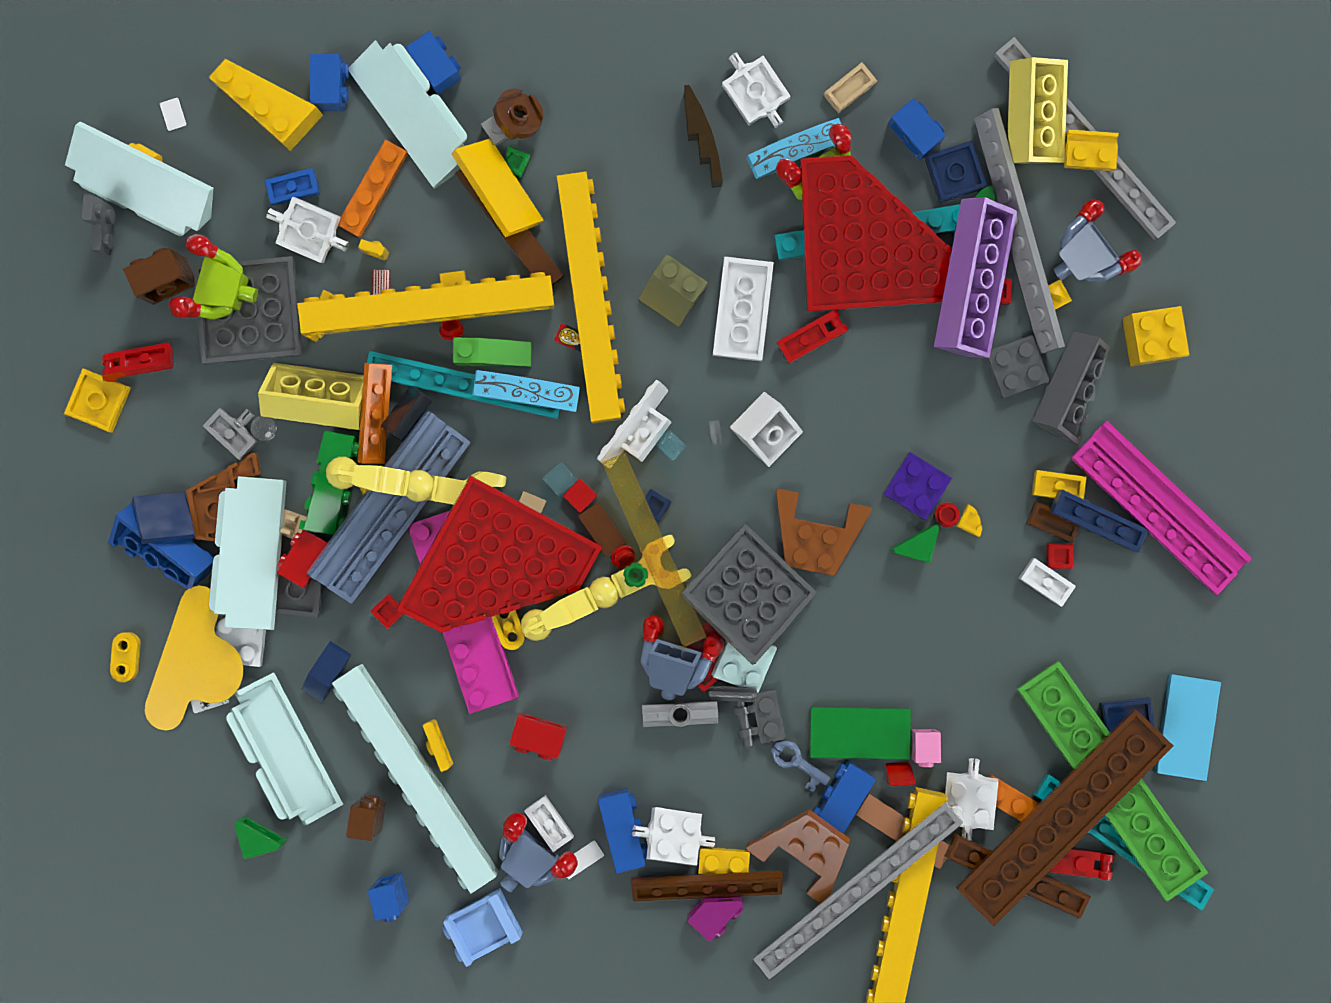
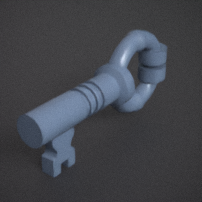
(816, 775)

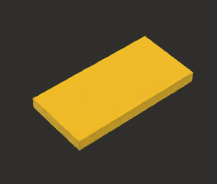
(497, 187)

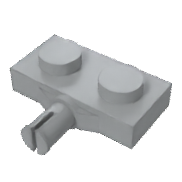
(232, 432)

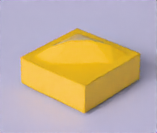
(374, 249)
(1059, 294)

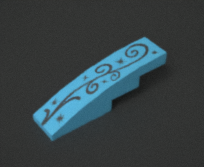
(795, 147)
(525, 391)

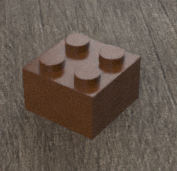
(159, 276)

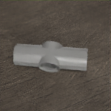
(697, 713)

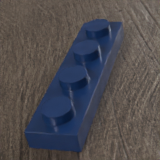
(1098, 521)

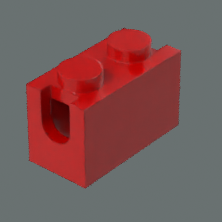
(300, 558)
(538, 736)

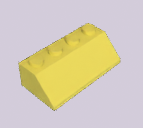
(1037, 110)
(312, 396)

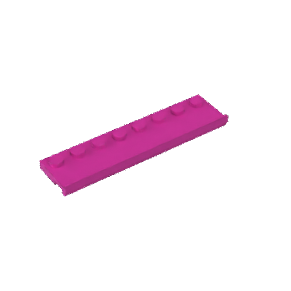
(1161, 508)
(472, 647)

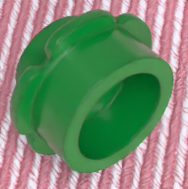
(635, 568)

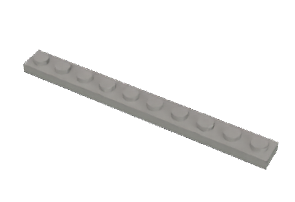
(1120, 181)
(1023, 243)
(858, 890)

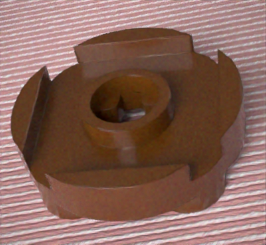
(512, 125)

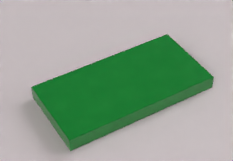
(860, 732)

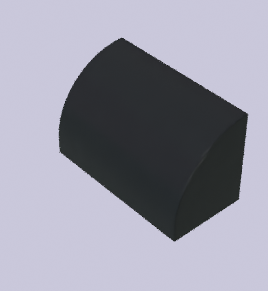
(406, 413)

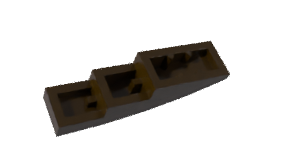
(700, 130)

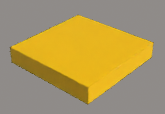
(97, 401)

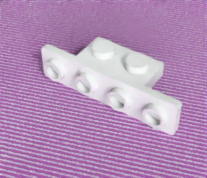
(641, 428)

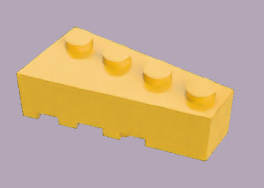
(272, 107)

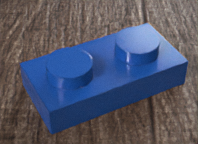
(296, 184)

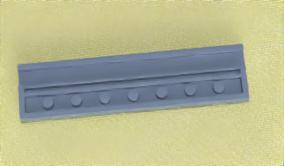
(381, 517)

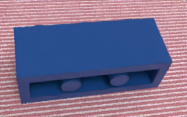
(845, 795)
(619, 819)

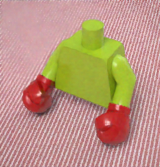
(790, 172)
(219, 286)

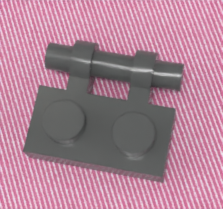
(767, 718)

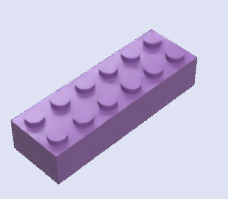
(975, 277)

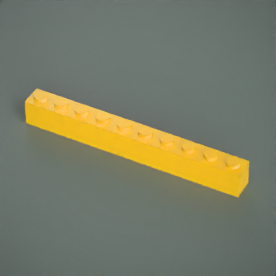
(589, 297)
(425, 305)
(905, 911)

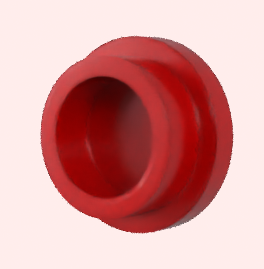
(451, 329)
(947, 514)
(623, 556)

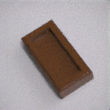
(1051, 524)
(602, 529)

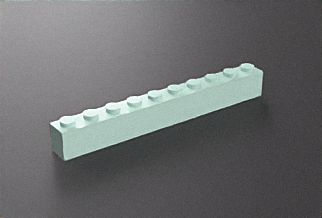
(415, 778)

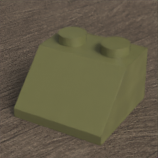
(673, 290)

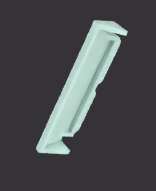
(418, 121)
(138, 181)
(250, 547)
(288, 763)

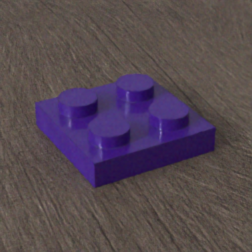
(917, 486)

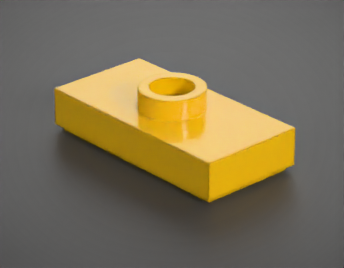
(437, 745)

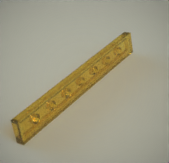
(653, 548)

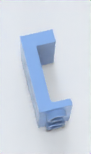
(481, 927)

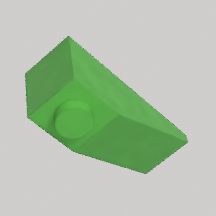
(491, 352)

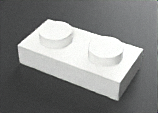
(1047, 582)
(549, 823)

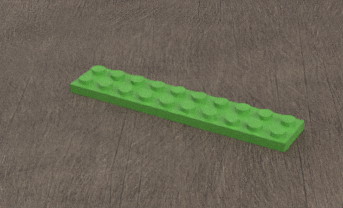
(1138, 815)

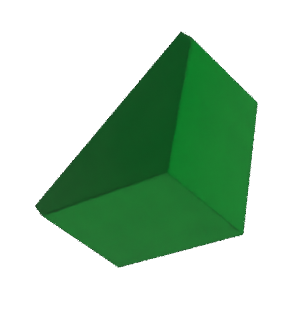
(918, 546)
(255, 838)

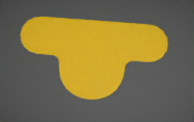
(192, 663)

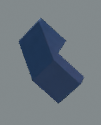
(326, 671)

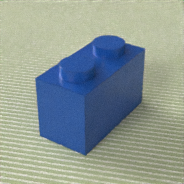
(433, 62)
(328, 82)
(917, 129)
(388, 897)

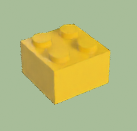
(1155, 336)

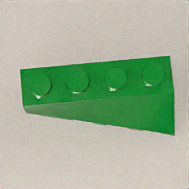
(328, 503)

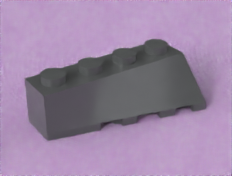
(1072, 387)

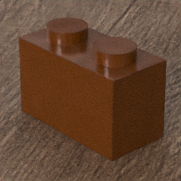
(366, 818)

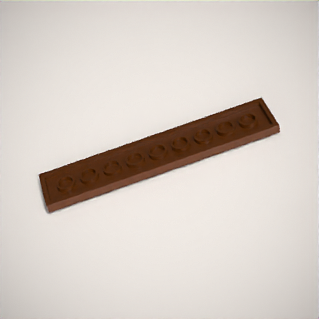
(1064, 817)

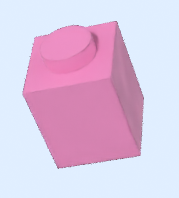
(926, 747)

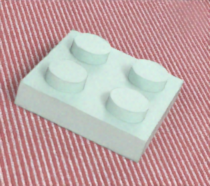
(738, 671)

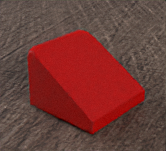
(899, 774)

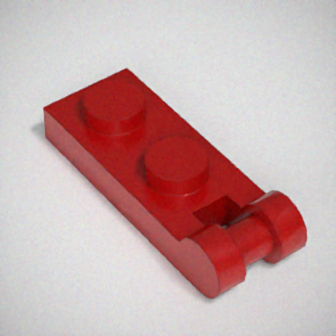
(811, 336)
(137, 361)
(1081, 863)

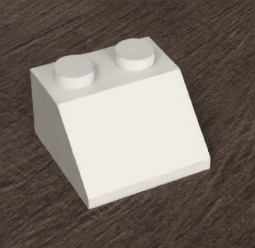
(766, 428)

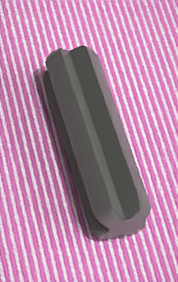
(733, 693)

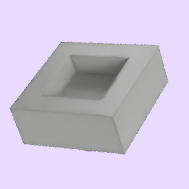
(493, 131)

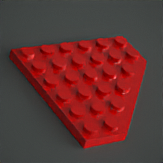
(864, 241)
(494, 561)

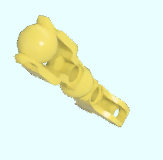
(416, 485)
(602, 593)

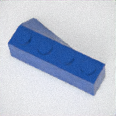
(179, 559)

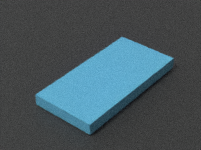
(1189, 726)

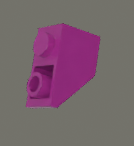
(712, 915)

